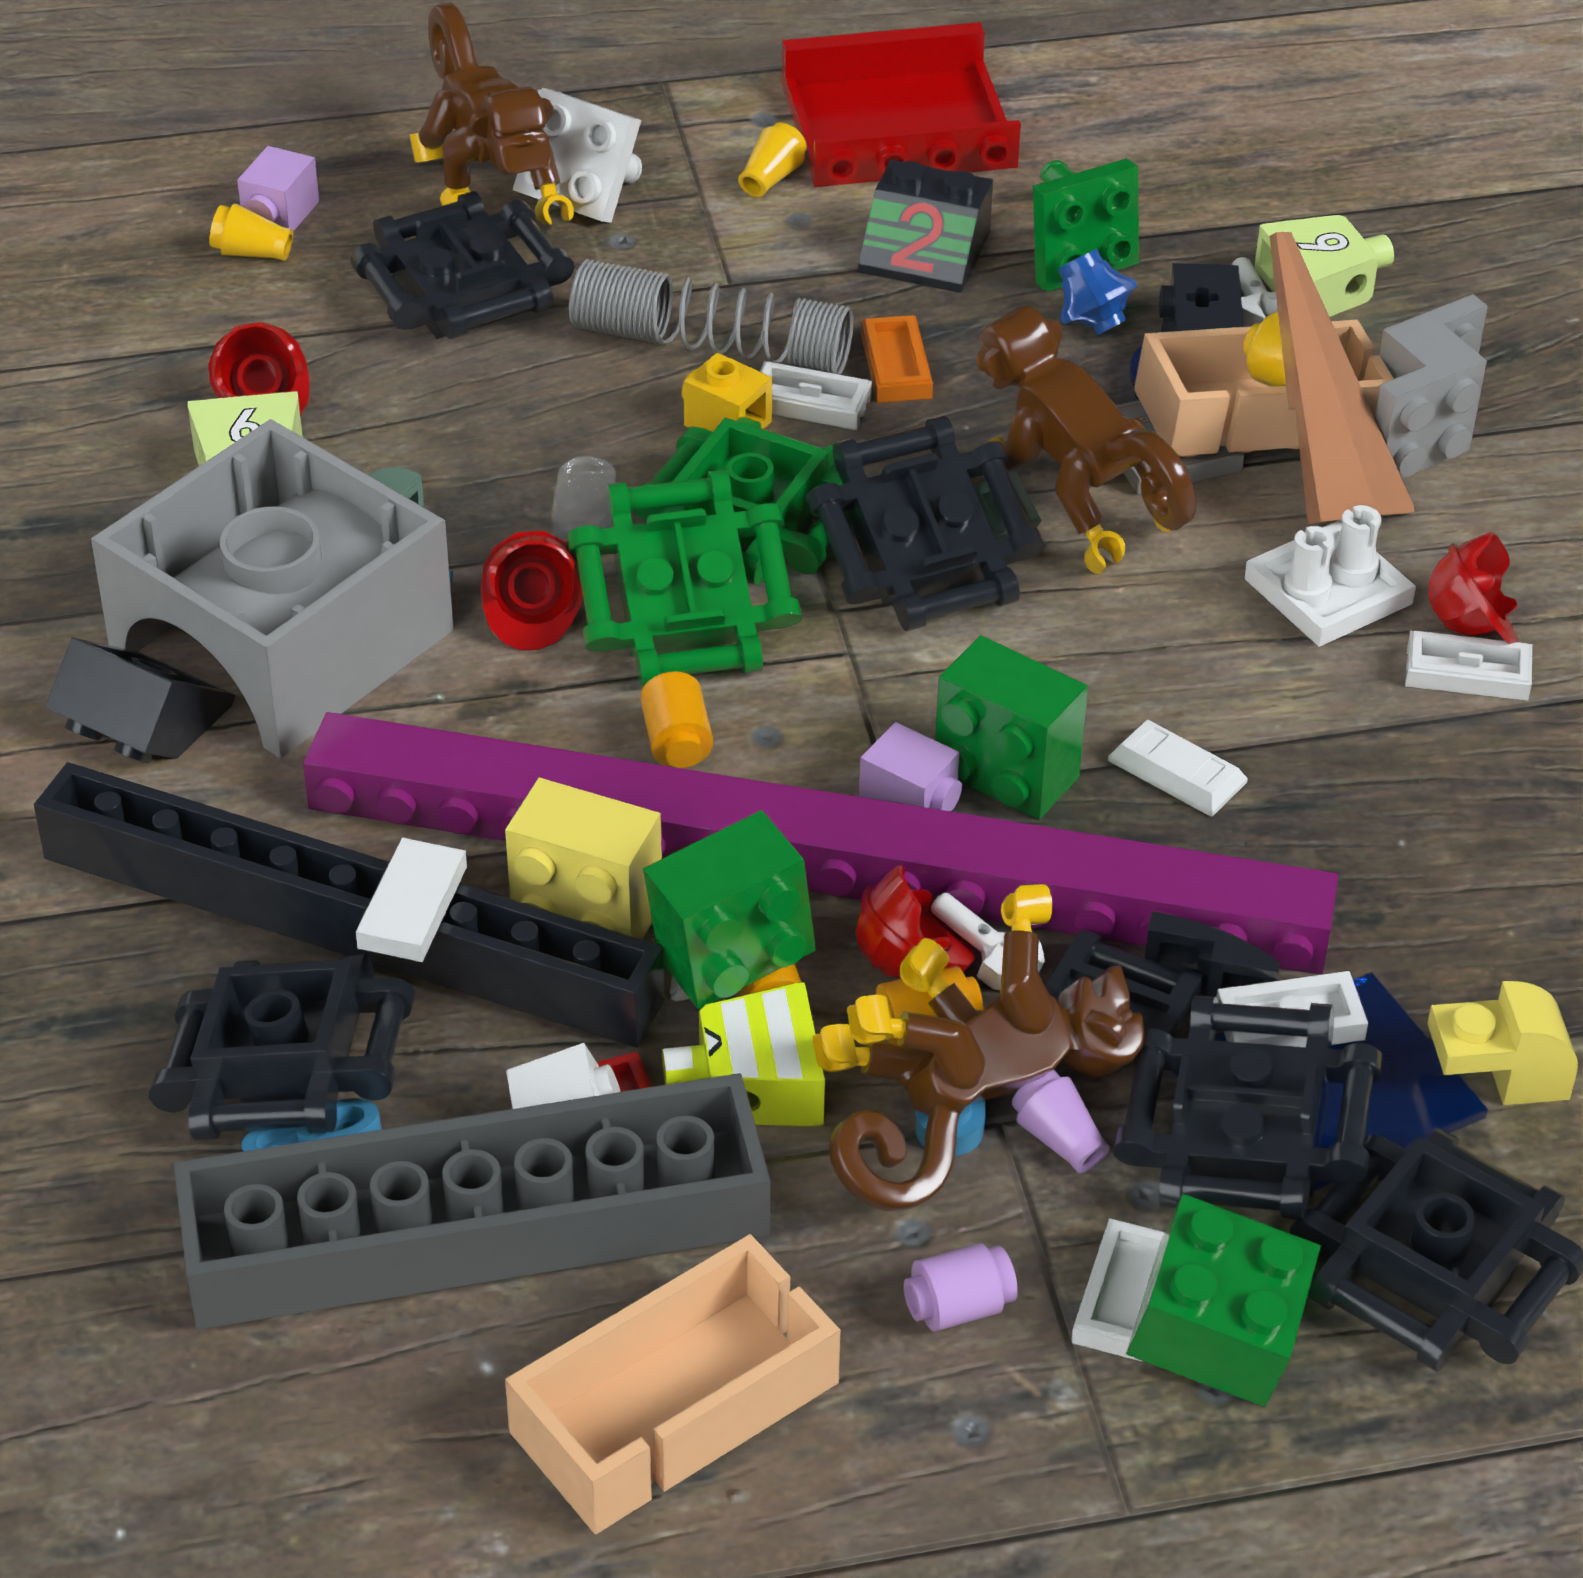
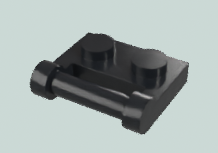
(1154, 989)

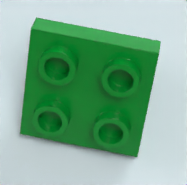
(1083, 214)

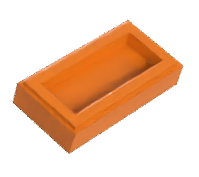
(896, 359)

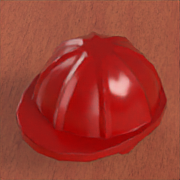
(258, 362)
(1468, 588)
(530, 590)
(898, 919)

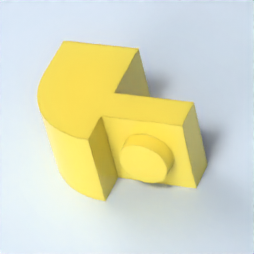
(1513, 1037)

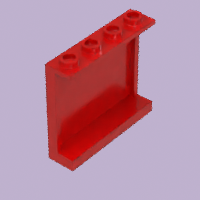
(896, 99)

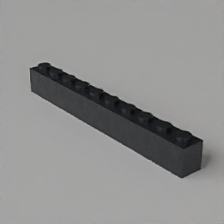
(322, 891)

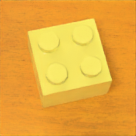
(583, 856)

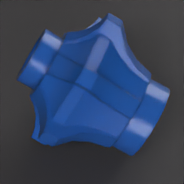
(1094, 292)

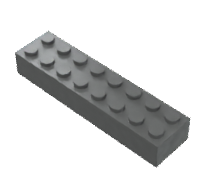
(470, 1200)

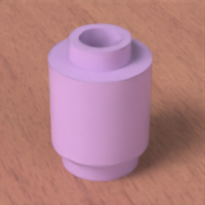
(960, 1286)

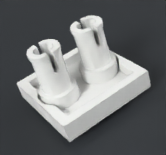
(590, 154)
(1332, 577)

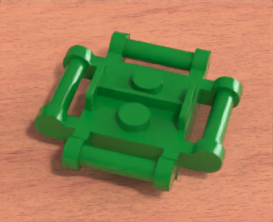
(761, 471)
(683, 578)

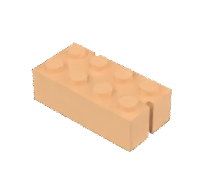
(1205, 398)
(672, 1382)

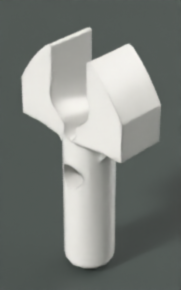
(1256, 297)
(979, 935)

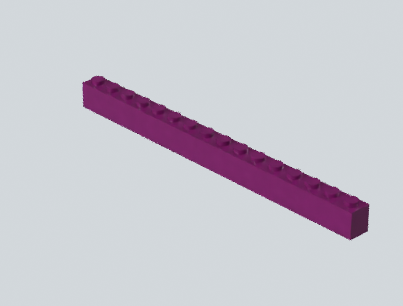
(845, 840)

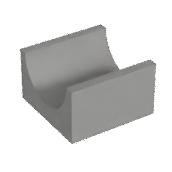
(285, 573)

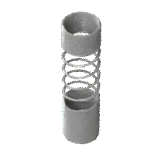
(639, 307)

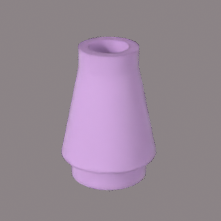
(1060, 1120)

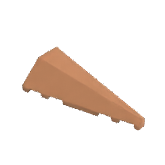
(1338, 436)

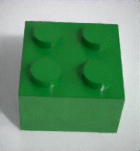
(1012, 725)
(730, 909)
(1224, 1300)

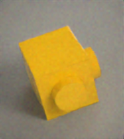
(726, 390)

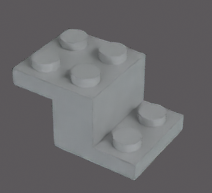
(1436, 384)

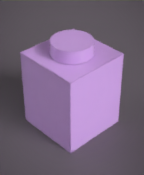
(280, 186)
(910, 770)

